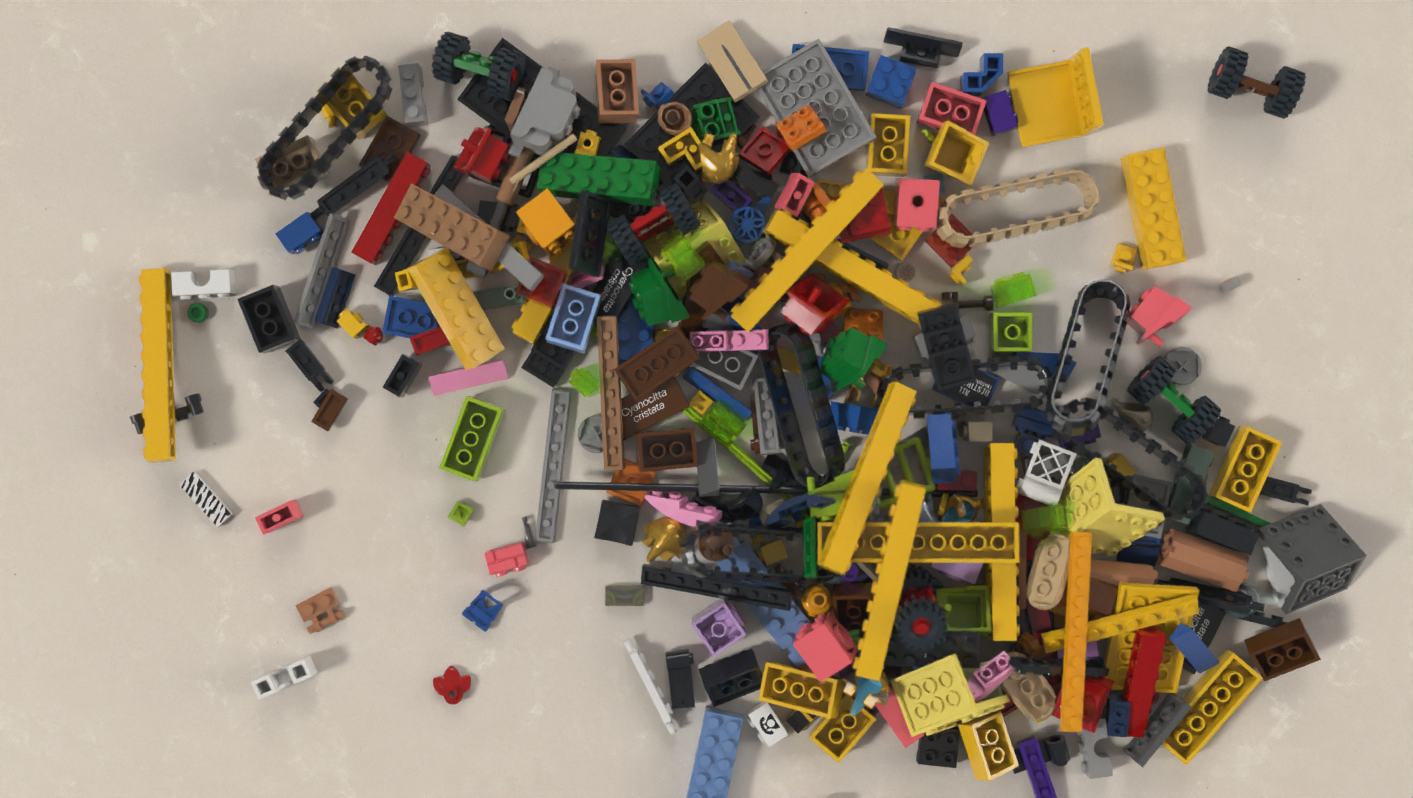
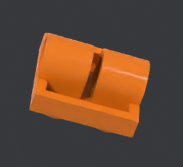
(801, 127)
(816, 202)
(866, 321)

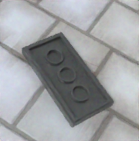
(1159, 727)

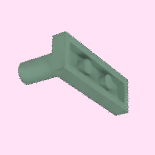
(498, 297)

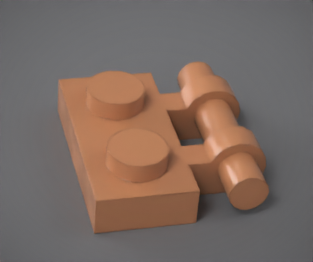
(318, 604)

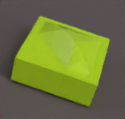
(460, 513)

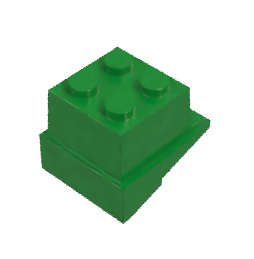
(655, 296)
(850, 357)

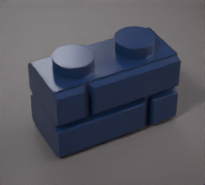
(1033, 421)

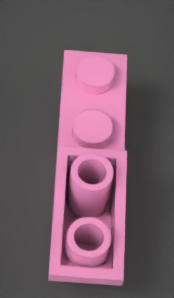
(730, 340)
(677, 507)
(989, 676)

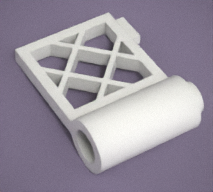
(1038, 487)

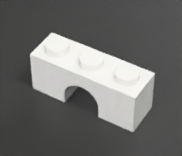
(220, 283)
(283, 677)

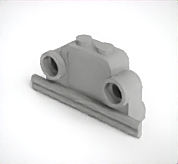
(546, 114)

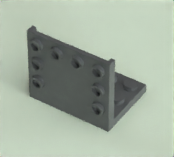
(1315, 554)

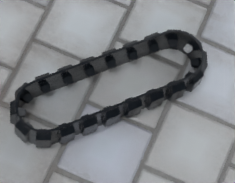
(302, 119)
(1096, 289)
(993, 363)
(818, 402)
(1196, 480)
(698, 569)

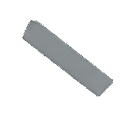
(1021, 376)

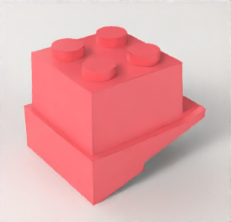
(1155, 312)

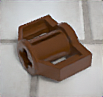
(1029, 646)

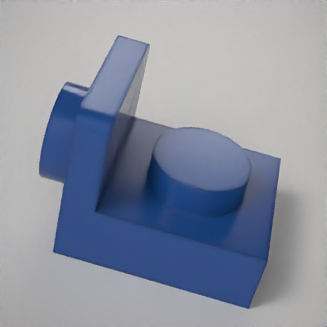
(660, 95)

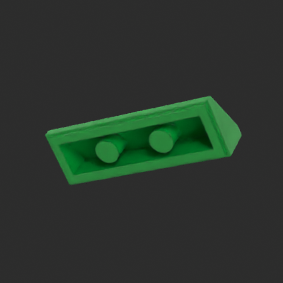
(810, 548)

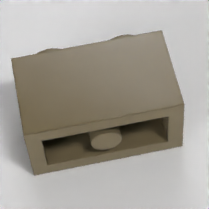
(976, 431)

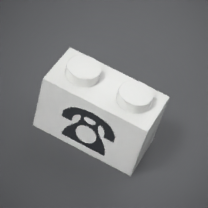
(767, 723)

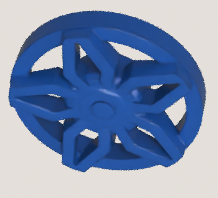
(746, 224)

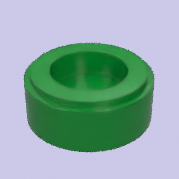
(198, 312)

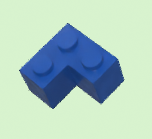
(853, 417)

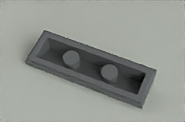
(707, 468)

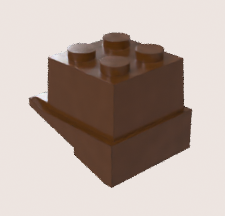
(717, 287)

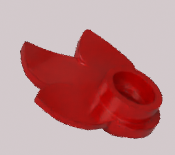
(452, 682)

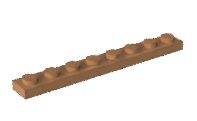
(610, 393)

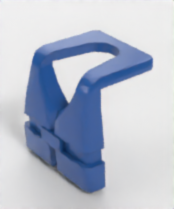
(479, 613)

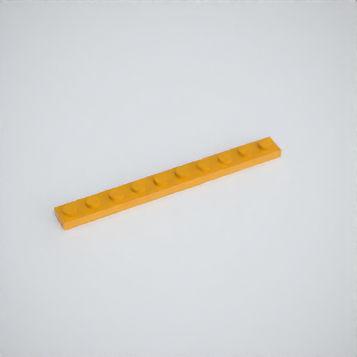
(1076, 631)

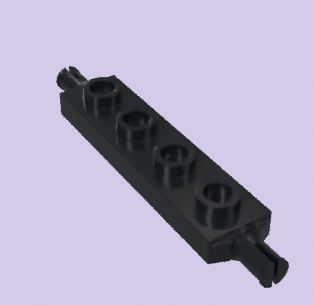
(354, 186)
(1218, 597)

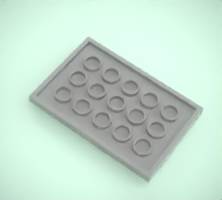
(813, 80)

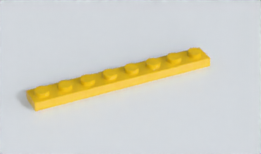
(1128, 621)

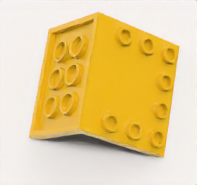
(1056, 100)

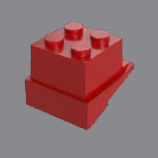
(483, 155)
(869, 222)
(813, 304)
(1095, 698)

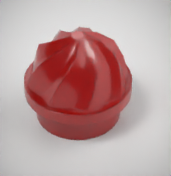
(373, 335)

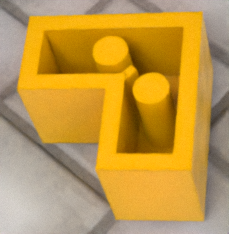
(682, 146)

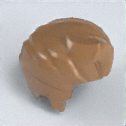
(674, 118)

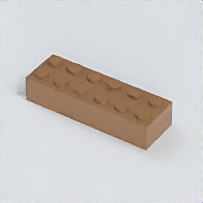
(451, 227)

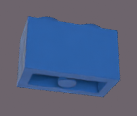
(300, 233)

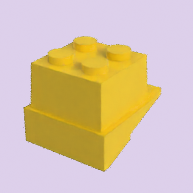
(956, 153)

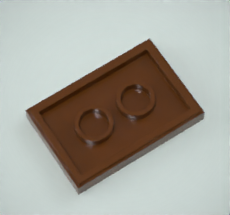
(390, 139)

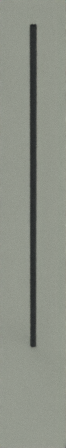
(722, 488)

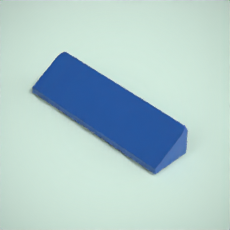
(716, 393)
(1193, 648)

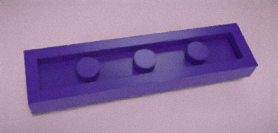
(1036, 768)

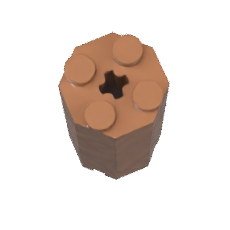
(1203, 560)
(1120, 571)

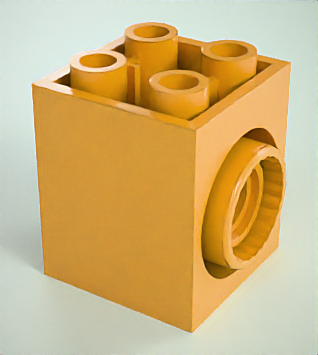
(547, 223)

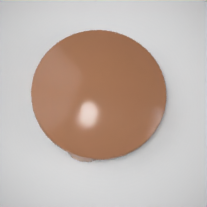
(716, 547)

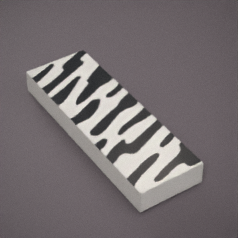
(206, 499)

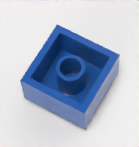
(891, 81)

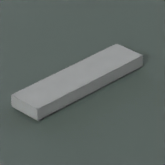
(765, 419)

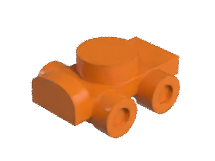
(850, 290)

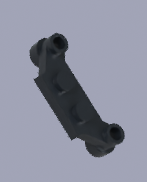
(193, 407)

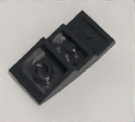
(946, 346)
(547, 360)

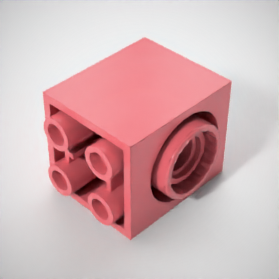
(922, 215)
(825, 646)

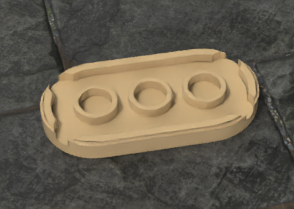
(1048, 572)
(1030, 692)

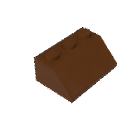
(1101, 599)

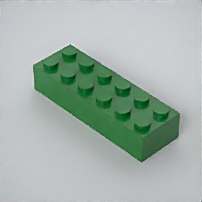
(610, 177)

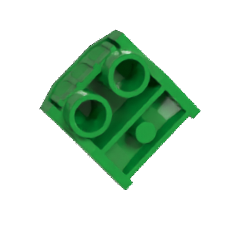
(714, 118)

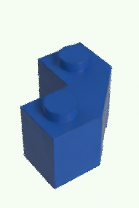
(990, 70)

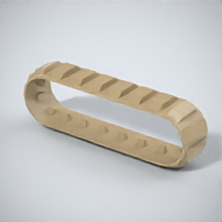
(1075, 176)

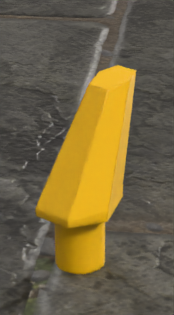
(329, 115)

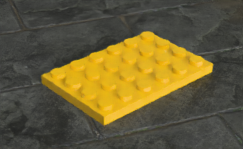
(1119, 647)

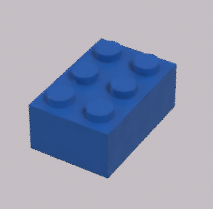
(943, 448)

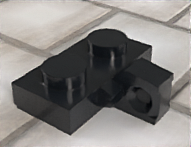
(779, 471)

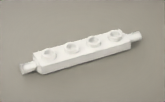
(655, 692)

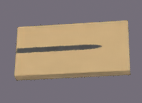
(732, 61)

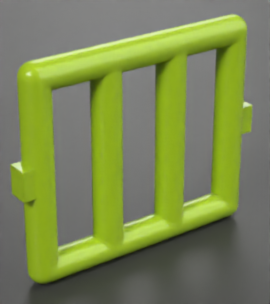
(925, 463)

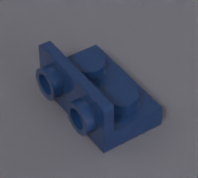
(1117, 716)

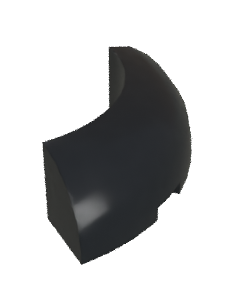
(733, 506)

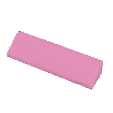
(469, 378)

